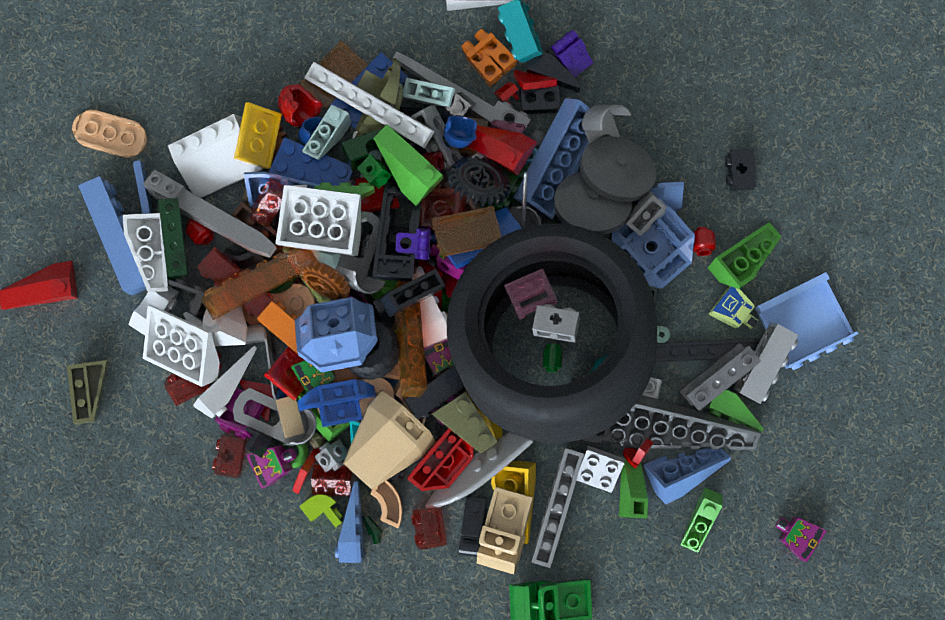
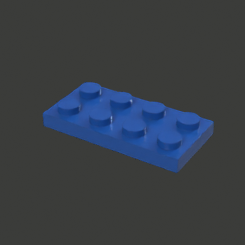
(378, 67)
(297, 165)

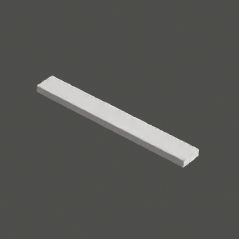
(369, 105)

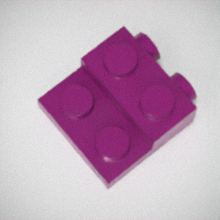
(227, 420)

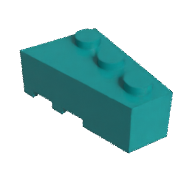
(520, 30)

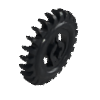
(477, 187)

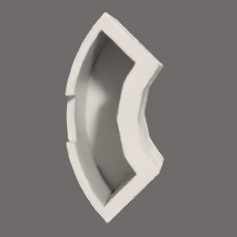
(162, 300)

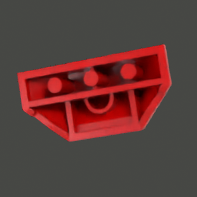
(442, 462)

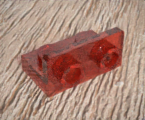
(182, 389)
(331, 482)
(428, 528)

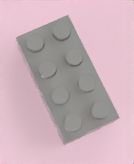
(773, 353)

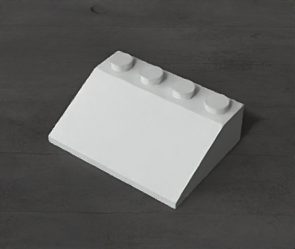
(208, 156)
(320, 220)
(180, 347)

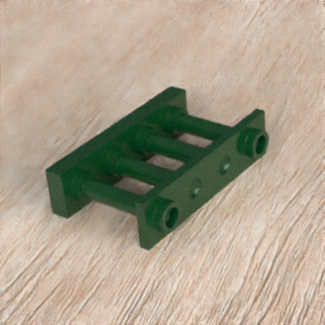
(172, 238)

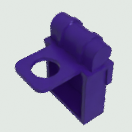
(572, 53)
(420, 243)

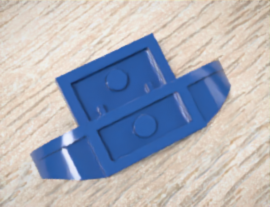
(338, 401)

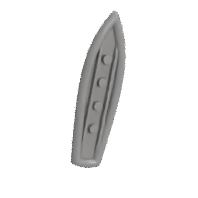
(481, 469)

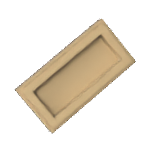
(289, 417)

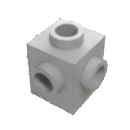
(331, 455)

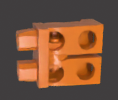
(489, 57)

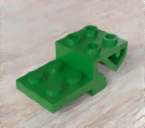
(551, 600)

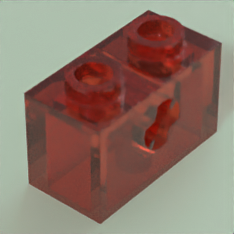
(267, 203)
(237, 449)

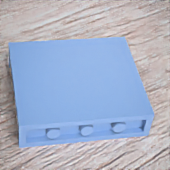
(811, 314)

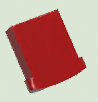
(636, 456)

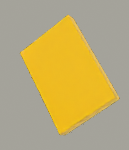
(257, 135)

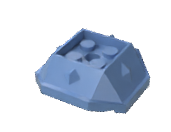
(672, 248)
(336, 333)

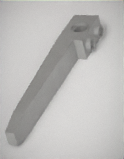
(481, 110)
(197, 209)

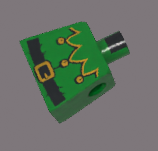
(310, 376)

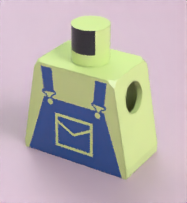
(734, 309)

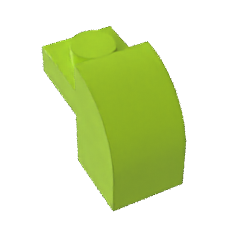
(322, 504)

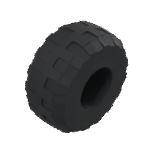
(384, 358)

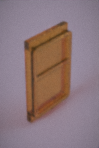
(340, 61)
(466, 231)

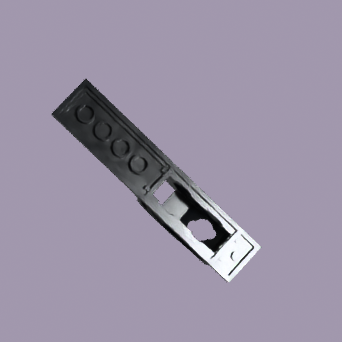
(387, 265)

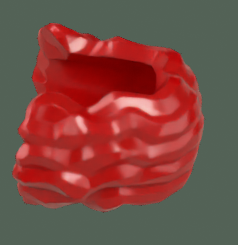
(298, 104)

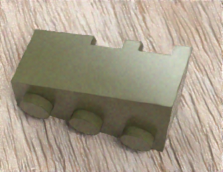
(86, 389)
(466, 422)

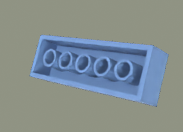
(556, 158)
(109, 223)

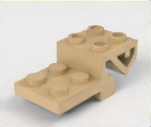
(504, 530)

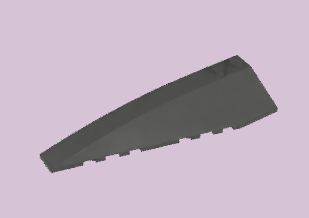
(672, 428)

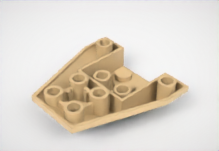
(386, 441)

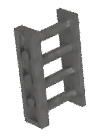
(719, 376)

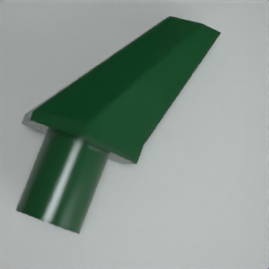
(372, 529)

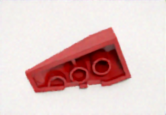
(503, 147)
(45, 286)

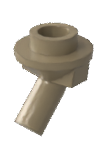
(317, 440)

